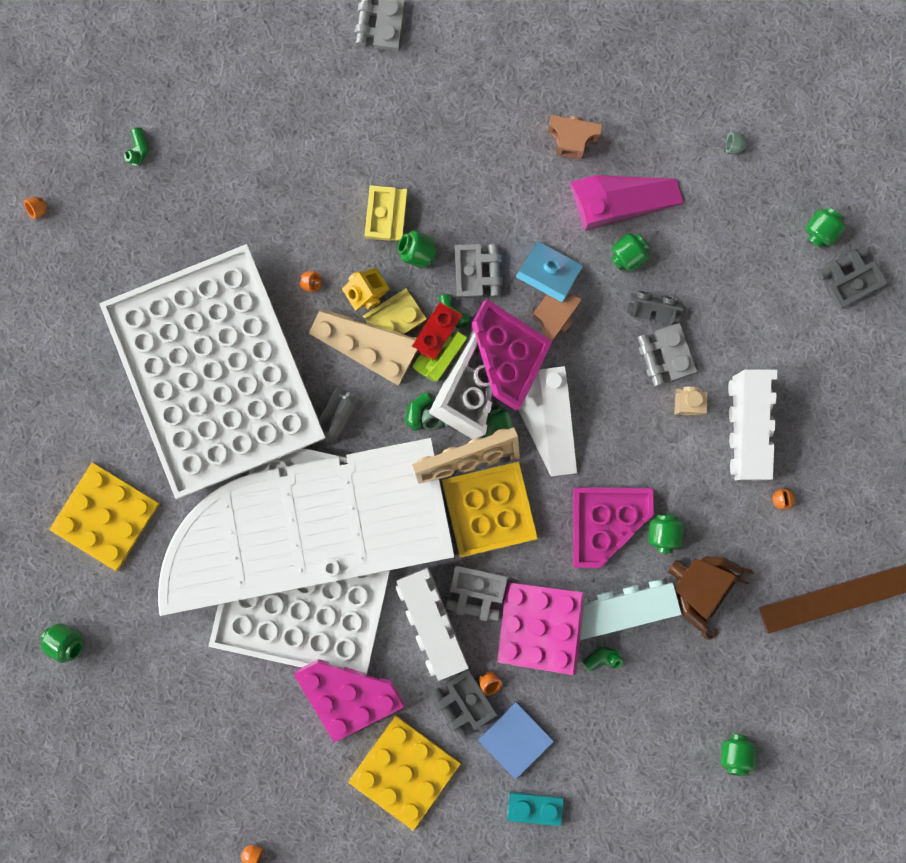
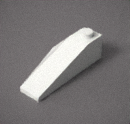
(549, 420)

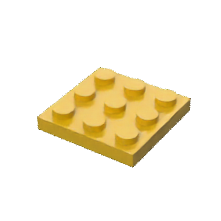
(489, 509)
(104, 516)
(404, 772)

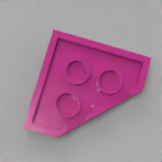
(509, 352)
(606, 521)
(346, 697)

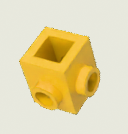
(361, 291)

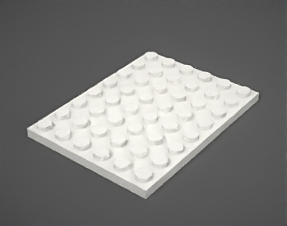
(212, 371)
(307, 623)

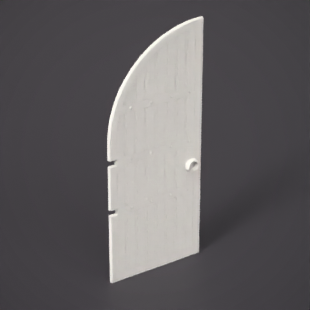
(306, 529)

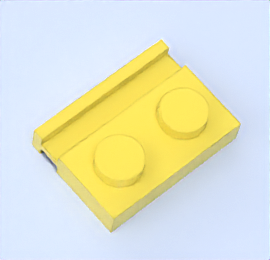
(385, 213)
(397, 314)

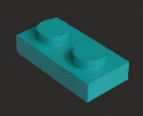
(535, 808)

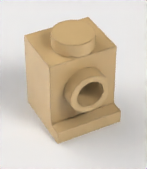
(690, 401)

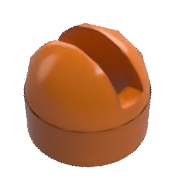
(35, 207)
(305, 281)
(779, 501)
(490, 683)
(251, 854)

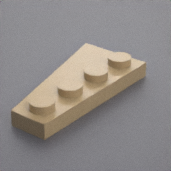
(375, 348)
(467, 457)

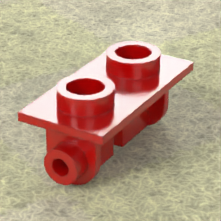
(436, 331)

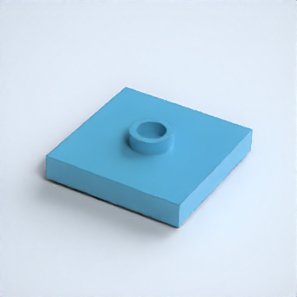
(549, 271)

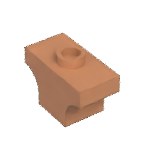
(573, 134)
(555, 315)

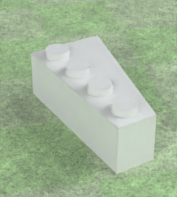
(465, 392)
(752, 424)
(432, 623)

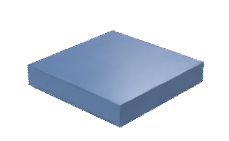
(515, 740)

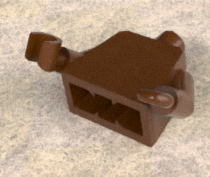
(705, 587)

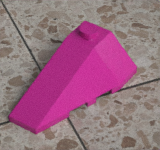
(617, 198)

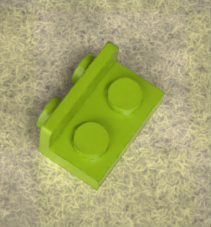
(434, 369)

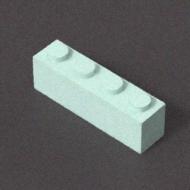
(629, 609)

